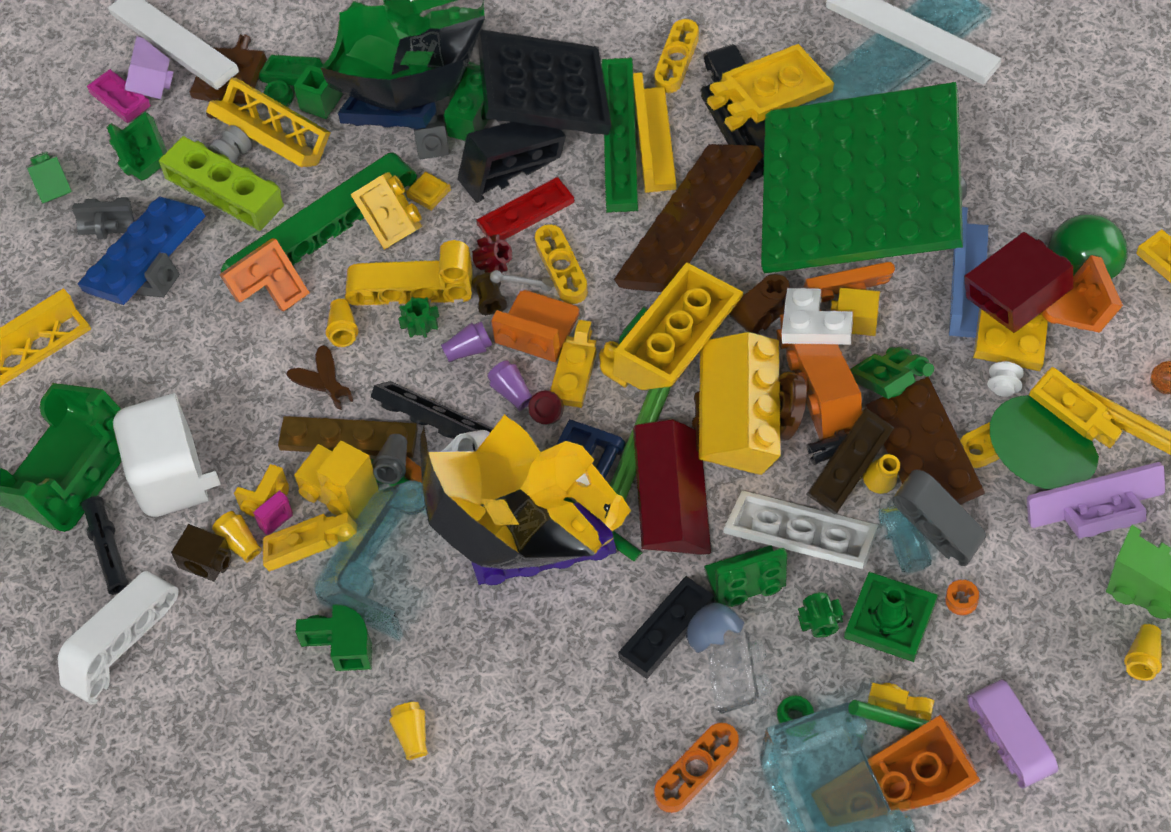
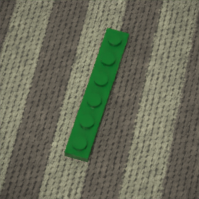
(620, 144)

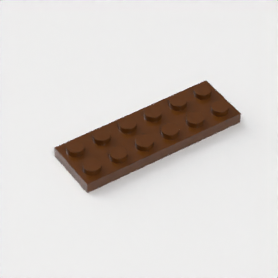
(688, 216)

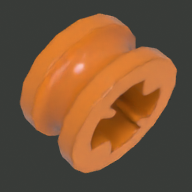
(955, 605)

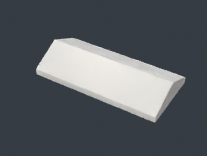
(801, 529)

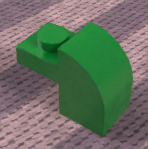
(344, 632)

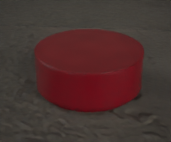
(546, 407)

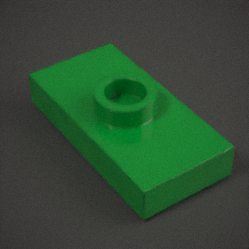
(286, 68)

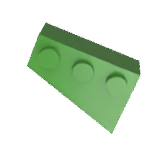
(1142, 575)

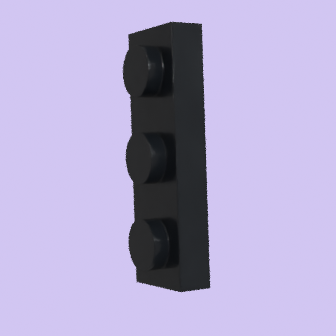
(664, 627)

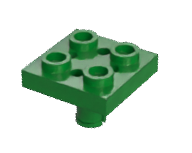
(894, 605)

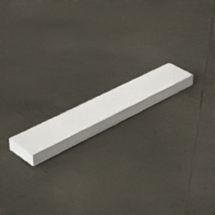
(920, 37)
(175, 41)

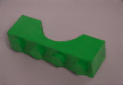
(311, 88)

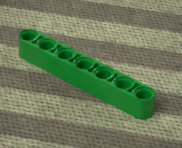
(327, 215)

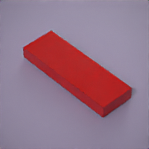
(526, 210)

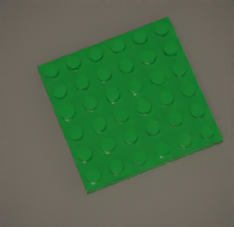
(862, 179)

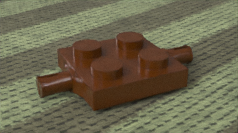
(249, 65)

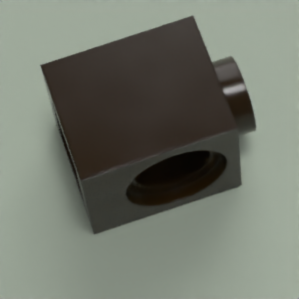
(202, 553)

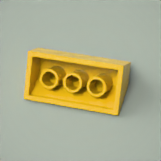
(674, 329)
(740, 402)

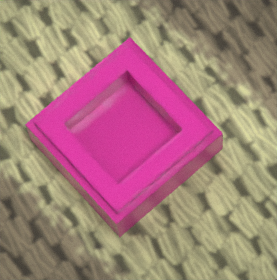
(273, 513)

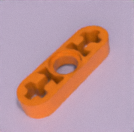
(695, 752)

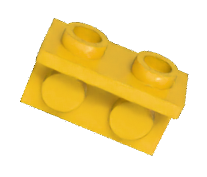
(387, 209)

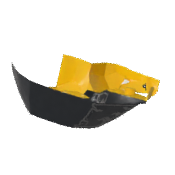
(508, 500)

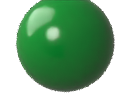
(1088, 236)

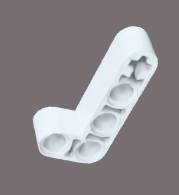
(110, 633)

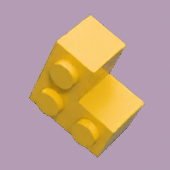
(338, 479)

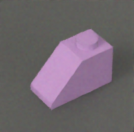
(148, 70)

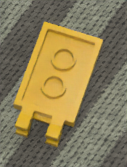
(769, 84)

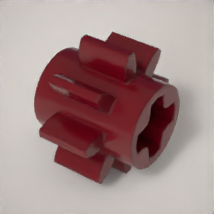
(492, 254)

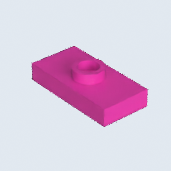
(110, 92)

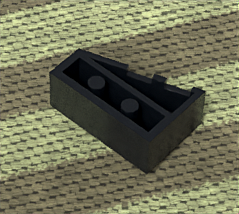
(504, 152)

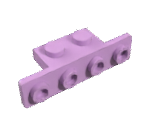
(1100, 502)

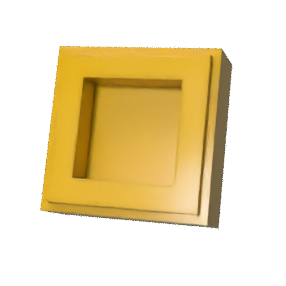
(428, 191)

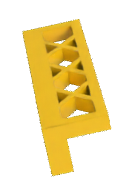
(262, 131)
(654, 137)
(34, 324)

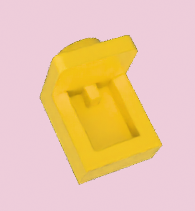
(271, 483)

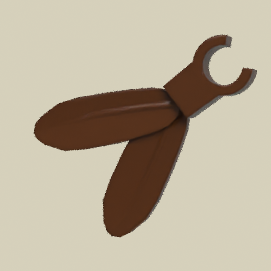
(324, 380)

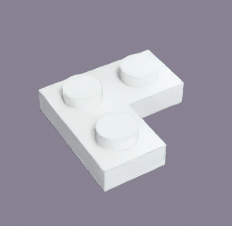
(808, 325)

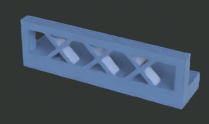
(974, 251)

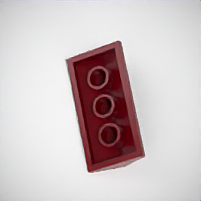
(671, 489)

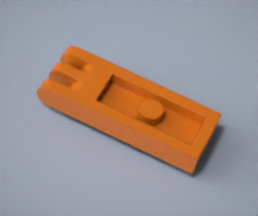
(854, 279)

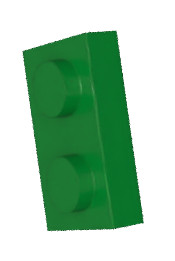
(138, 146)

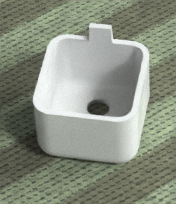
(161, 457)

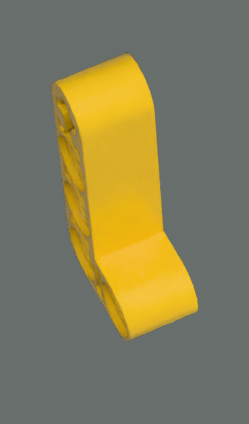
(400, 281)

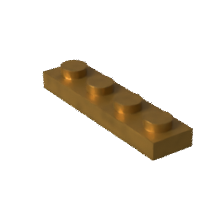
(305, 433)

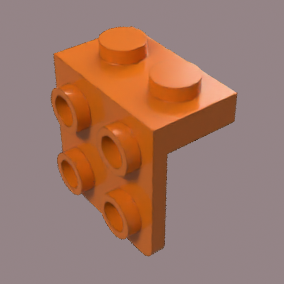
(1091, 300)
(535, 325)

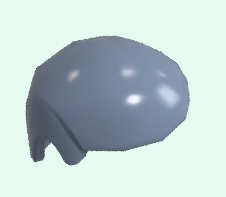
(710, 625)

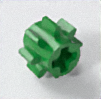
(418, 317)
(820, 615)

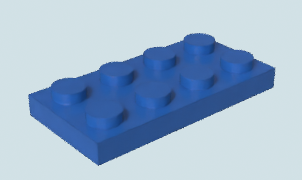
(124, 264)

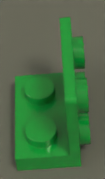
(747, 575)

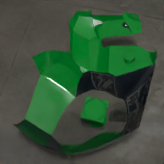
(405, 58)

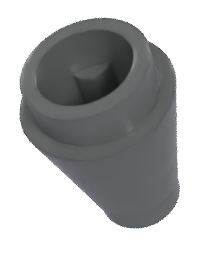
(390, 462)

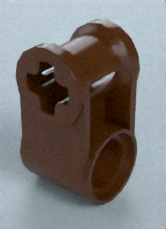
(761, 304)

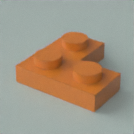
(268, 268)

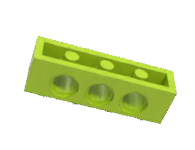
(222, 182)

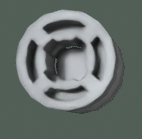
(231, 144)

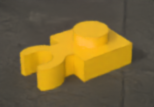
(894, 698)

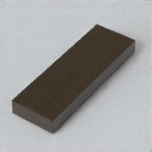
(850, 461)

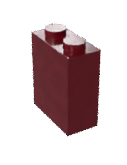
(1019, 281)

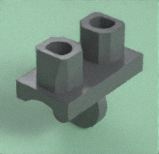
(103, 217)

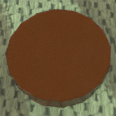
(792, 403)

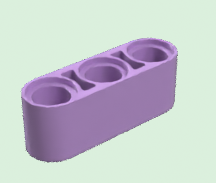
(1014, 733)

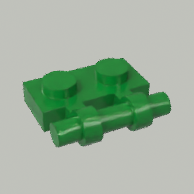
(892, 372)

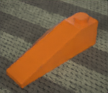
(924, 767)

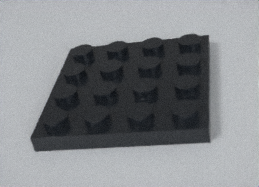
(543, 82)

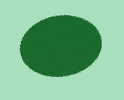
(1040, 445)

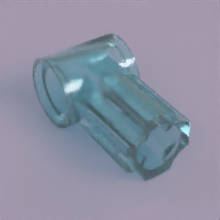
(906, 540)

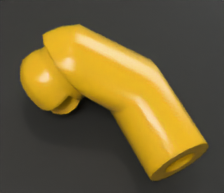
(606, 360)

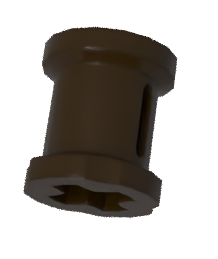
(489, 294)

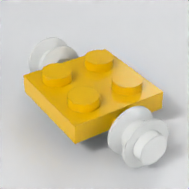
(1009, 351)

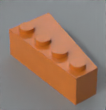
(830, 386)

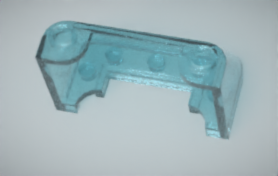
(824, 776)

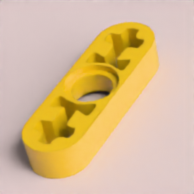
(674, 45)
(562, 252)

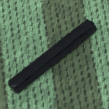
(733, 137)

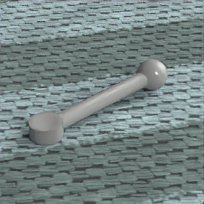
(546, 284)

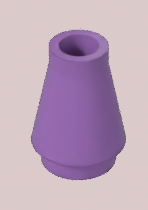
(467, 342)
(509, 383)

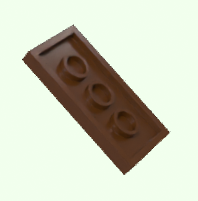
(927, 440)

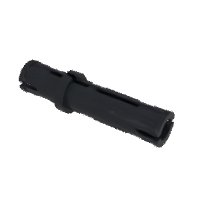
(96, 513)

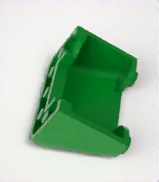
(69, 459)

